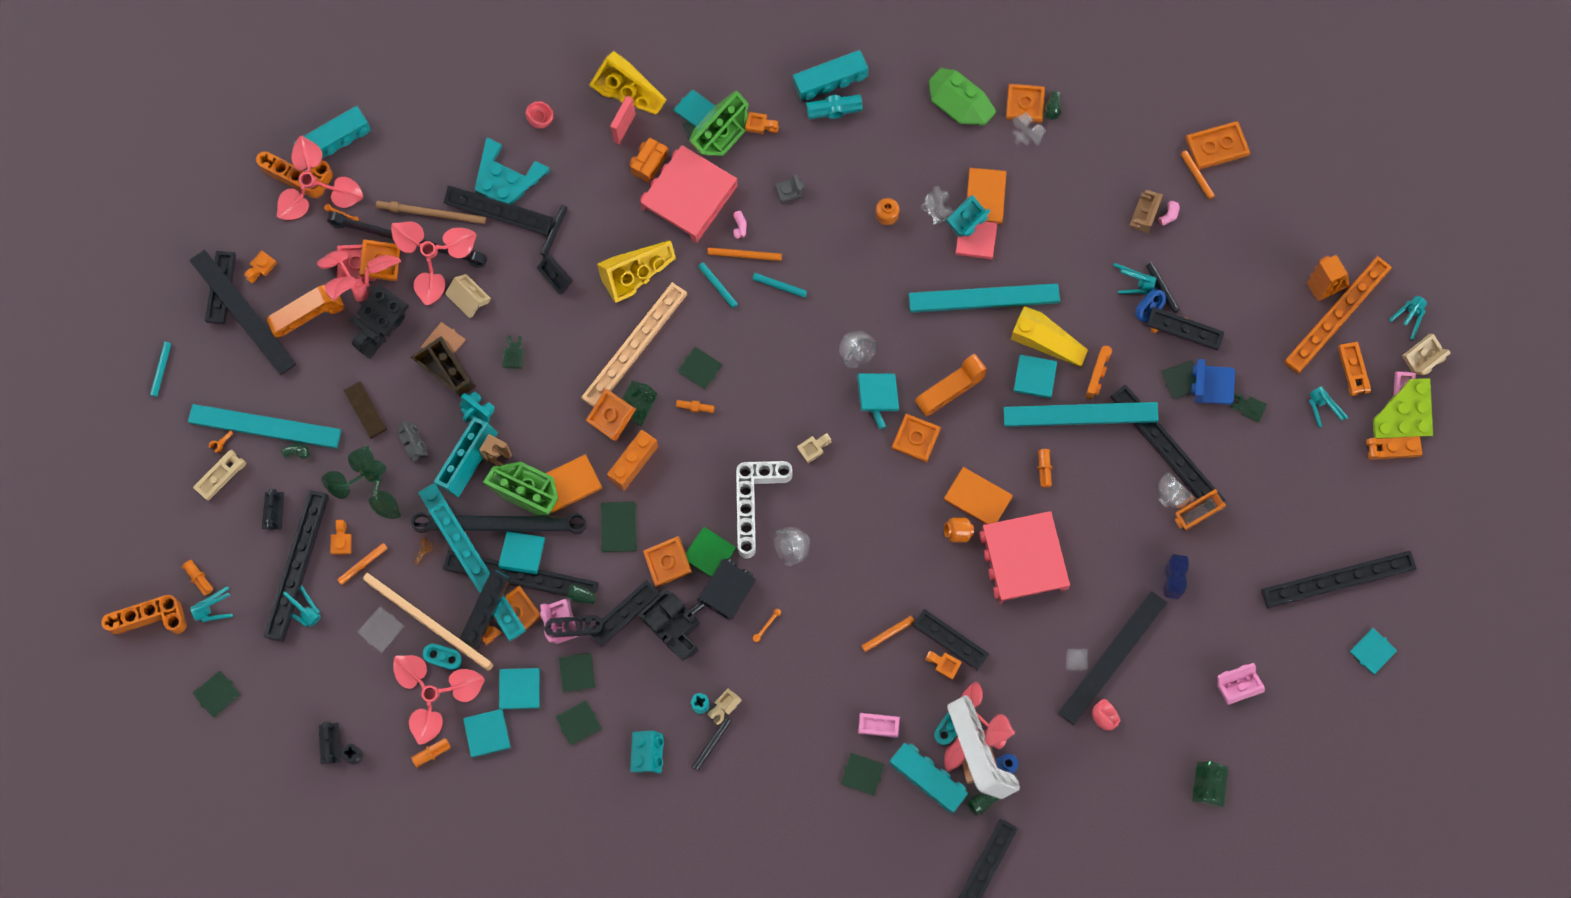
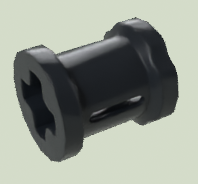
(348, 750)

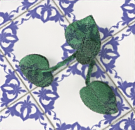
(363, 462)

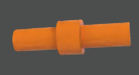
(695, 406)

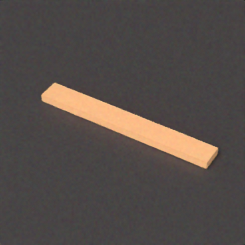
(635, 343)
(428, 622)

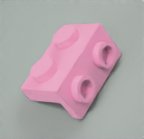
(557, 610)
(1240, 683)

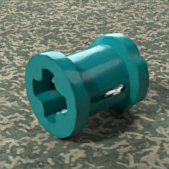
(697, 709)

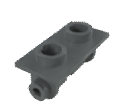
(409, 433)

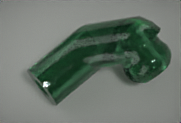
(296, 448)

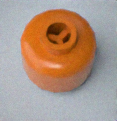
(887, 211)
(958, 529)

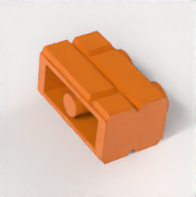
(648, 160)

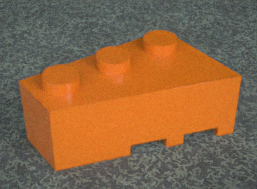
(1328, 278)

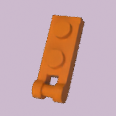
(1354, 368)
(1099, 371)
(1394, 447)

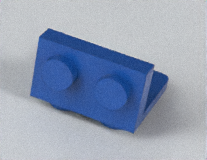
(1213, 384)

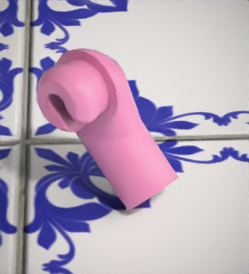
(1173, 210)
(741, 231)

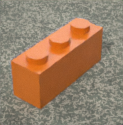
(632, 460)

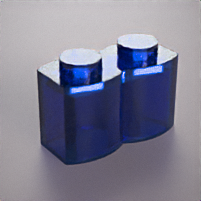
(1176, 580)

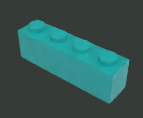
(830, 76)
(339, 131)
(464, 458)
(928, 778)

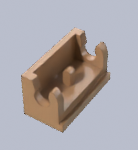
(1145, 211)
(493, 448)

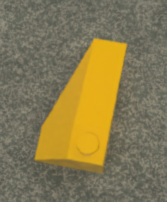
(620, 79)
(630, 270)
(1042, 334)

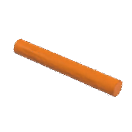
(1198, 176)
(362, 563)
(888, 633)

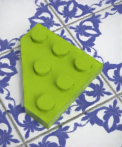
(1407, 412)

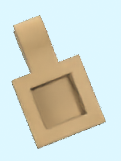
(812, 449)
(725, 704)

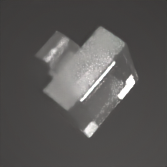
(1077, 659)

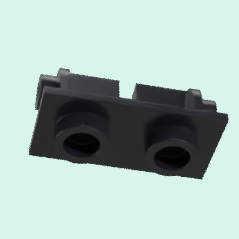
(273, 510)
(329, 743)

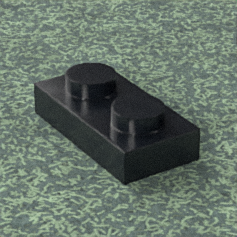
(554, 274)

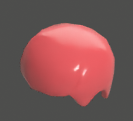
(539, 115)
(1105, 715)

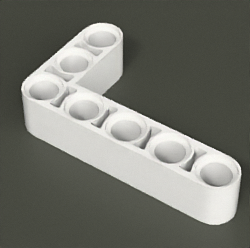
(749, 500)
(977, 753)

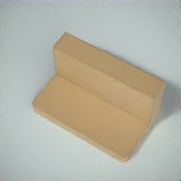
(467, 295)

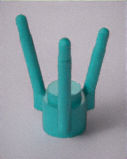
(1145, 281)
(1415, 307)
(1321, 397)
(201, 609)
(309, 616)

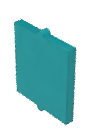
(693, 108)
(1373, 651)

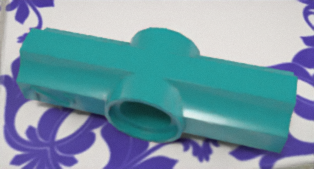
(834, 107)

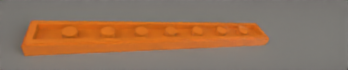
(1337, 315)

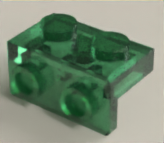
(641, 398)
(1210, 783)

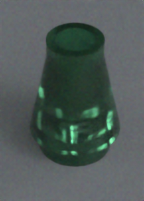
(1053, 106)
(580, 595)
(981, 802)

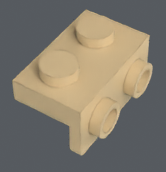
(1425, 355)

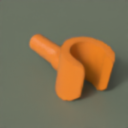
(220, 443)

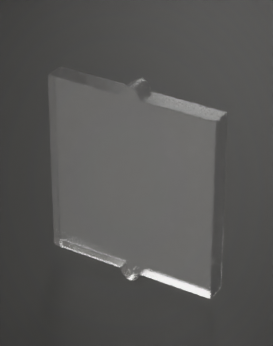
(380, 629)

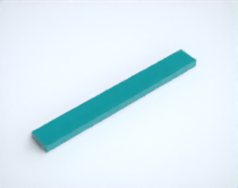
(984, 298)
(1081, 414)
(264, 426)
(474, 566)

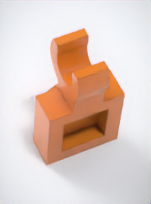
(758, 123)
(262, 265)
(341, 542)
(946, 664)

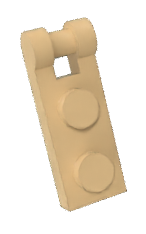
(219, 475)

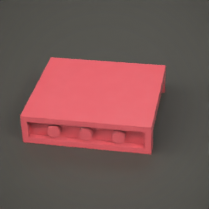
(689, 192)
(1024, 556)

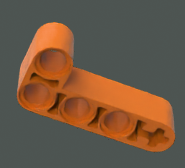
(291, 173)
(303, 310)
(952, 386)
(142, 618)

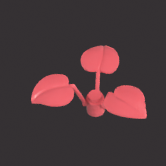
(307, 155)
(407, 238)
(359, 288)
(427, 724)
(995, 735)

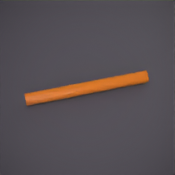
(744, 254)

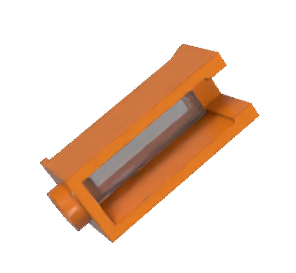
(1199, 510)

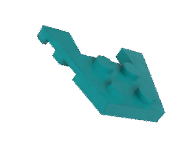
(501, 182)

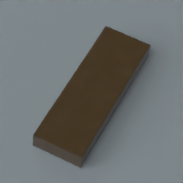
(365, 410)

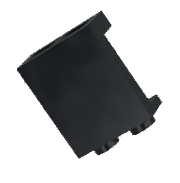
(726, 589)

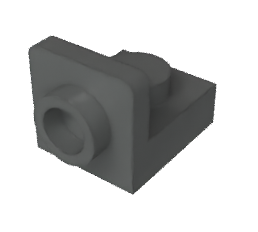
(790, 189)

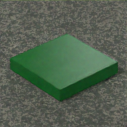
(708, 551)

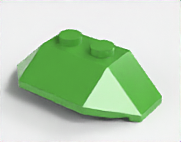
(960, 98)
(721, 126)
(523, 487)

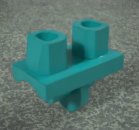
(472, 408)

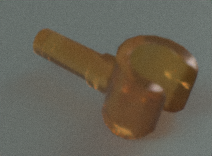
(424, 549)

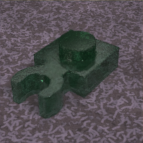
(514, 355)
(1251, 408)

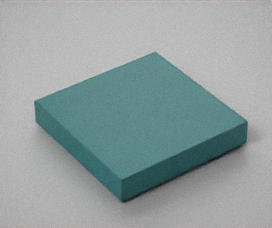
(1035, 376)
(878, 392)
(521, 552)
(519, 688)
(487, 733)

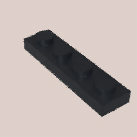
(216, 310)
(1185, 328)
(485, 608)
(625, 612)
(950, 639)

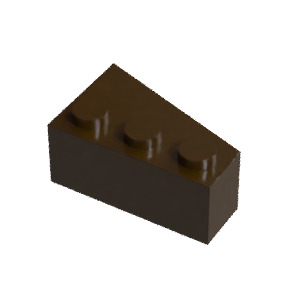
(443, 364)

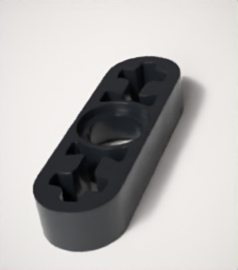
(558, 622)

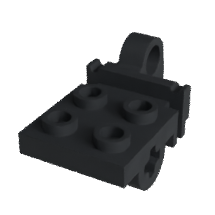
(377, 318)
(671, 623)

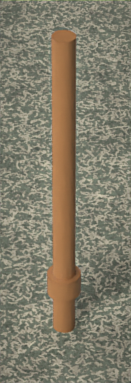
(396, 207)

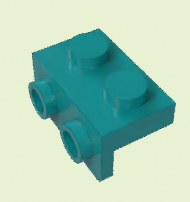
(967, 217)
(647, 752)

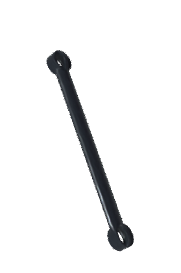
(339, 220)
(507, 523)

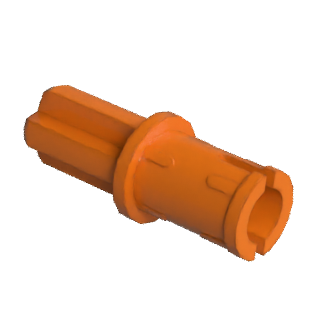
(1044, 468)
(197, 577)
(430, 752)

